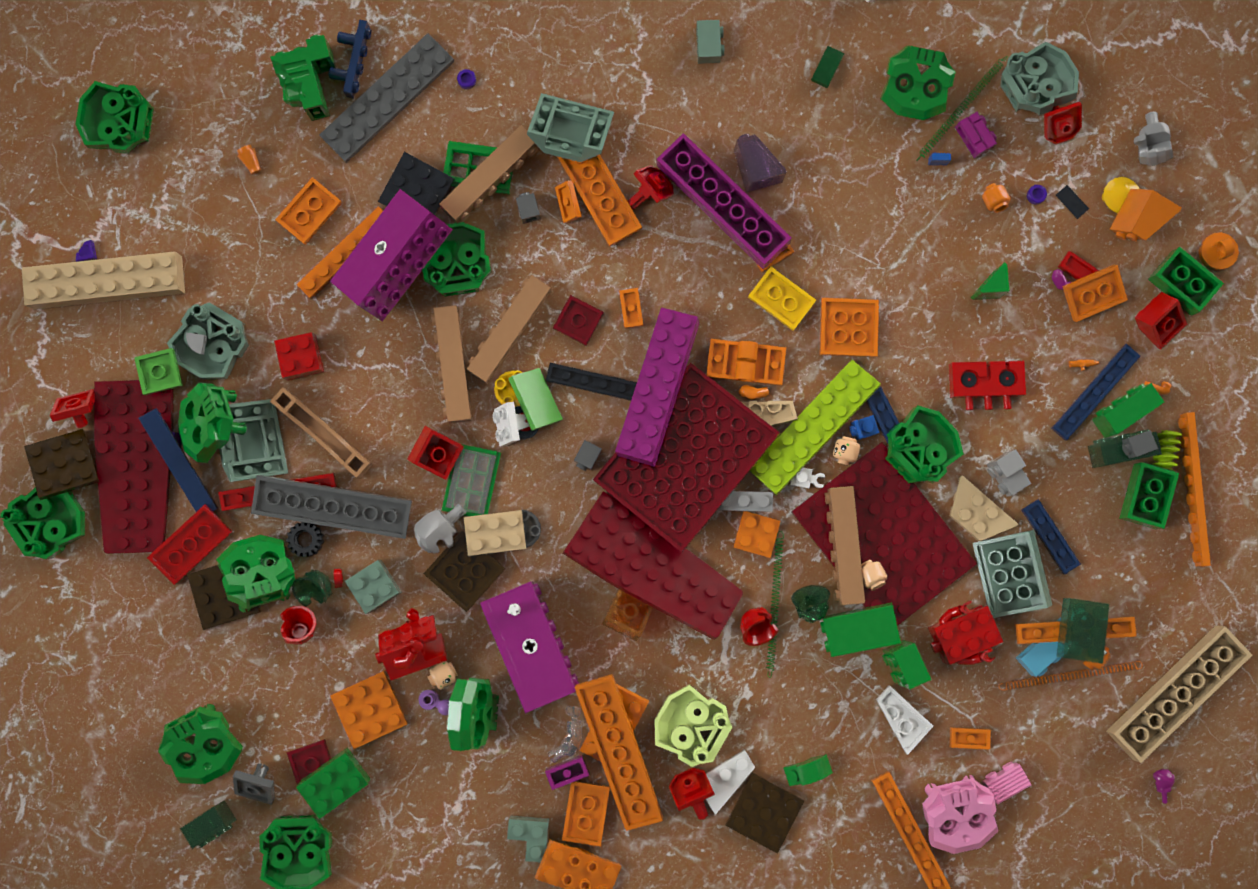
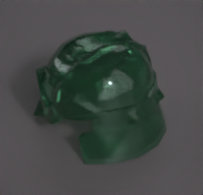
(312, 585)
(811, 602)

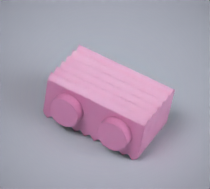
(1006, 782)

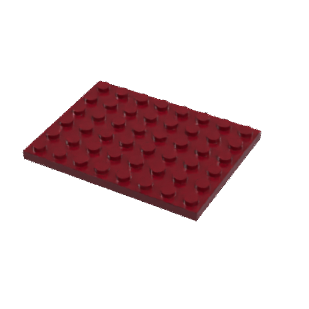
(702, 460)
(893, 529)

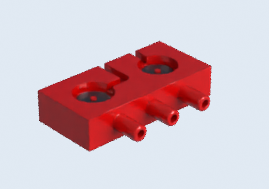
(987, 380)

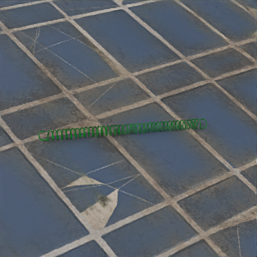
(963, 108)
(775, 599)

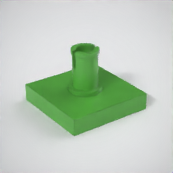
(158, 371)

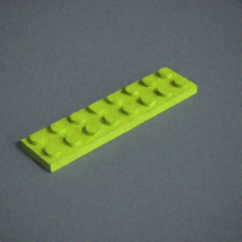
(814, 427)

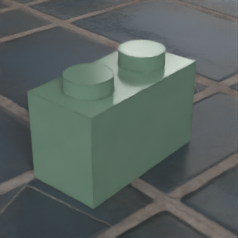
(709, 42)

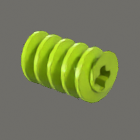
(1167, 446)

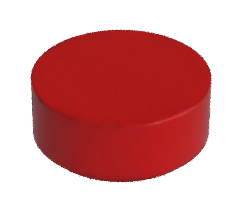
(338, 578)

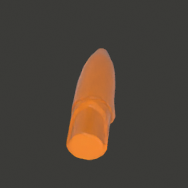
(1083, 363)

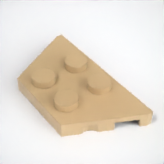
(977, 512)

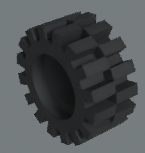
(316, 539)

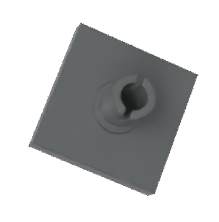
(254, 785)

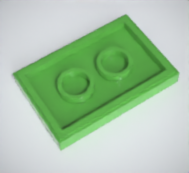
(535, 399)

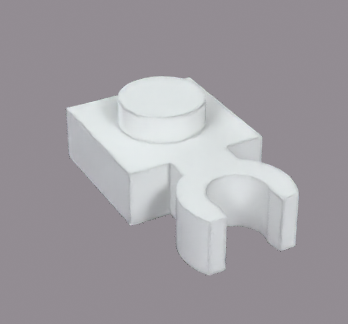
(805, 477)

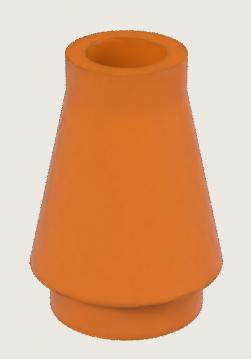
(249, 158)

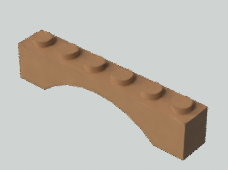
(321, 432)

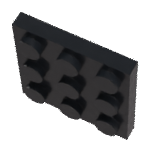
(419, 181)

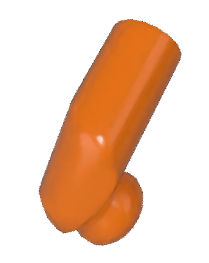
(1164, 389)
(753, 393)

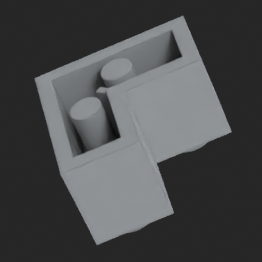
(1009, 472)

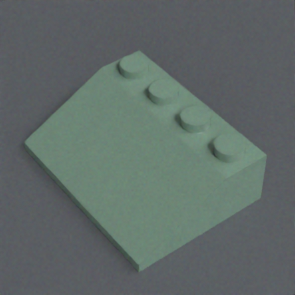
(1012, 574)

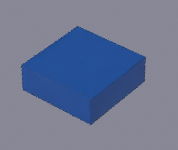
(939, 159)

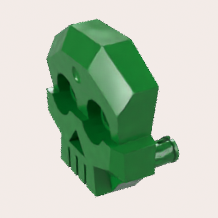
(914, 98)
(98, 115)
(475, 270)
(207, 421)
(933, 435)
(57, 512)
(259, 581)
(471, 714)
(207, 759)
(296, 868)

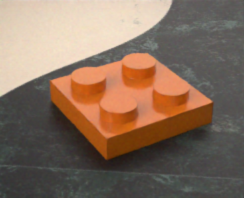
(756, 534)

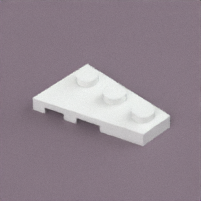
(903, 718)
(727, 778)

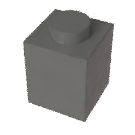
(528, 207)
(1139, 444)
(587, 456)

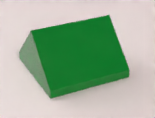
(995, 285)

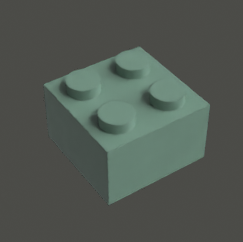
(373, 586)

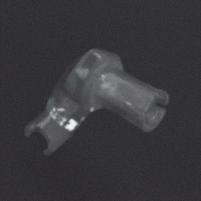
(573, 737)

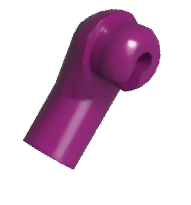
(1059, 279)

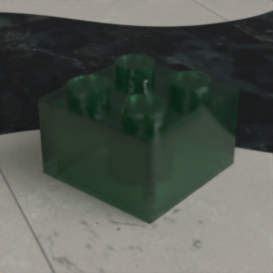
(204, 827)

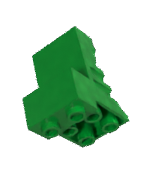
(300, 77)

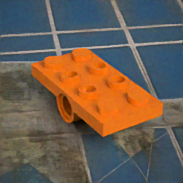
(746, 362)
(634, 708)
(576, 868)

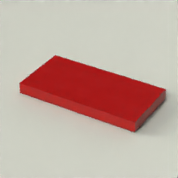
(189, 544)

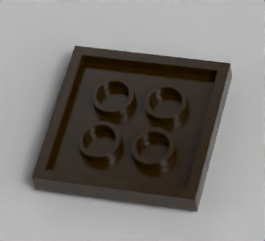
(61, 464)
(463, 576)
(212, 600)
(764, 812)

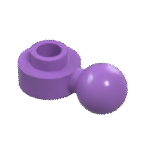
(442, 706)

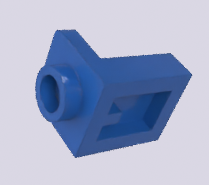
(864, 428)

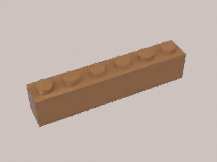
(489, 175)
(509, 329)
(453, 364)
(845, 545)

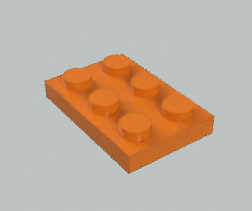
(308, 211)
(1095, 293)
(586, 813)

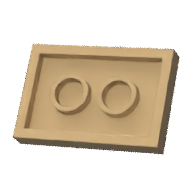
(495, 533)

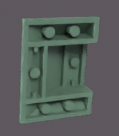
(569, 128)
(260, 448)

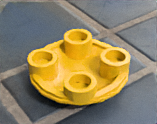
(1117, 191)
(504, 390)

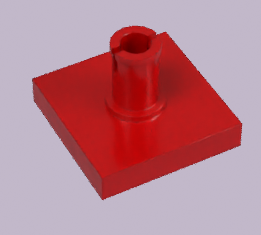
(74, 406)

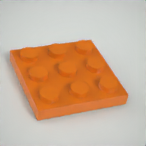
(849, 327)
(369, 709)

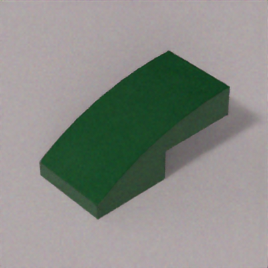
(827, 67)

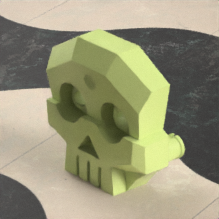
(678, 718)

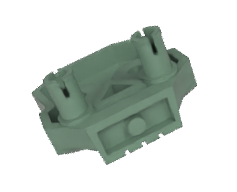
(1029, 86)
(203, 321)

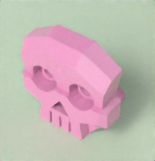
(958, 804)

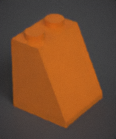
(1143, 214)

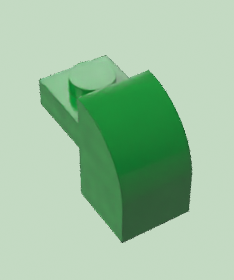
(809, 771)

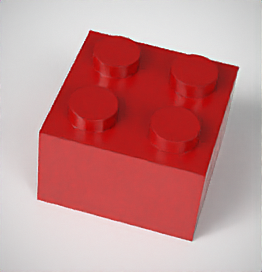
(299, 356)

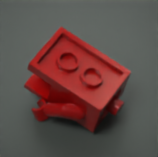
(964, 634)
(411, 646)

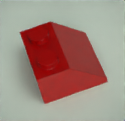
(1161, 319)
(435, 452)

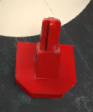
(1063, 123)
(654, 186)
(691, 789)

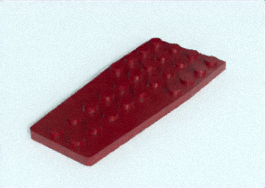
(130, 468)
(646, 566)

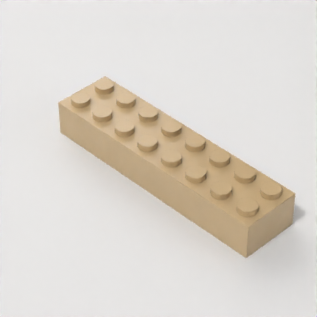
(103, 280)
(1179, 693)

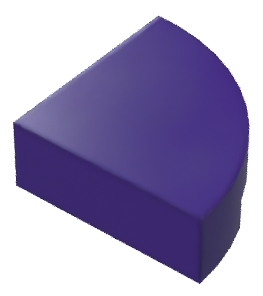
(86, 252)

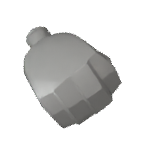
(1154, 141)
(436, 527)

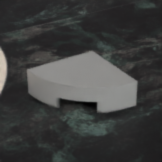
(196, 342)

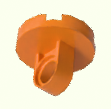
(1218, 251)

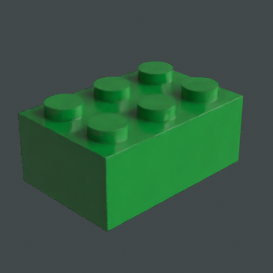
(1185, 280)
(1127, 409)
(1149, 495)
(906, 664)
(333, 783)

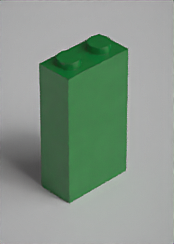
(860, 630)

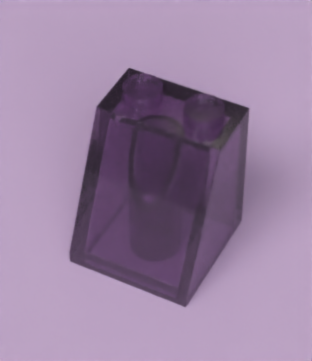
(757, 164)

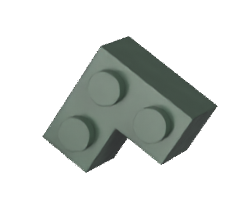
(532, 830)

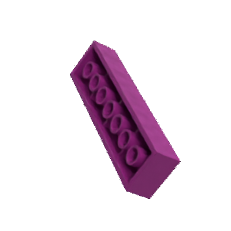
(723, 201)
(657, 386)

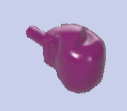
(1164, 782)

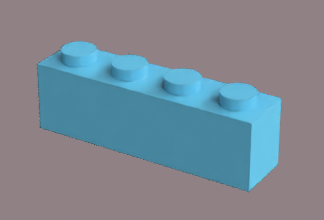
(1038, 657)

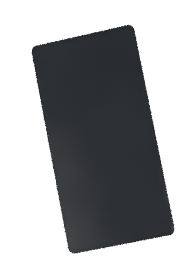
(1072, 201)

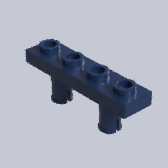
(355, 67)

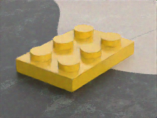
(781, 298)

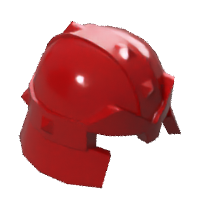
(298, 625)
(757, 627)

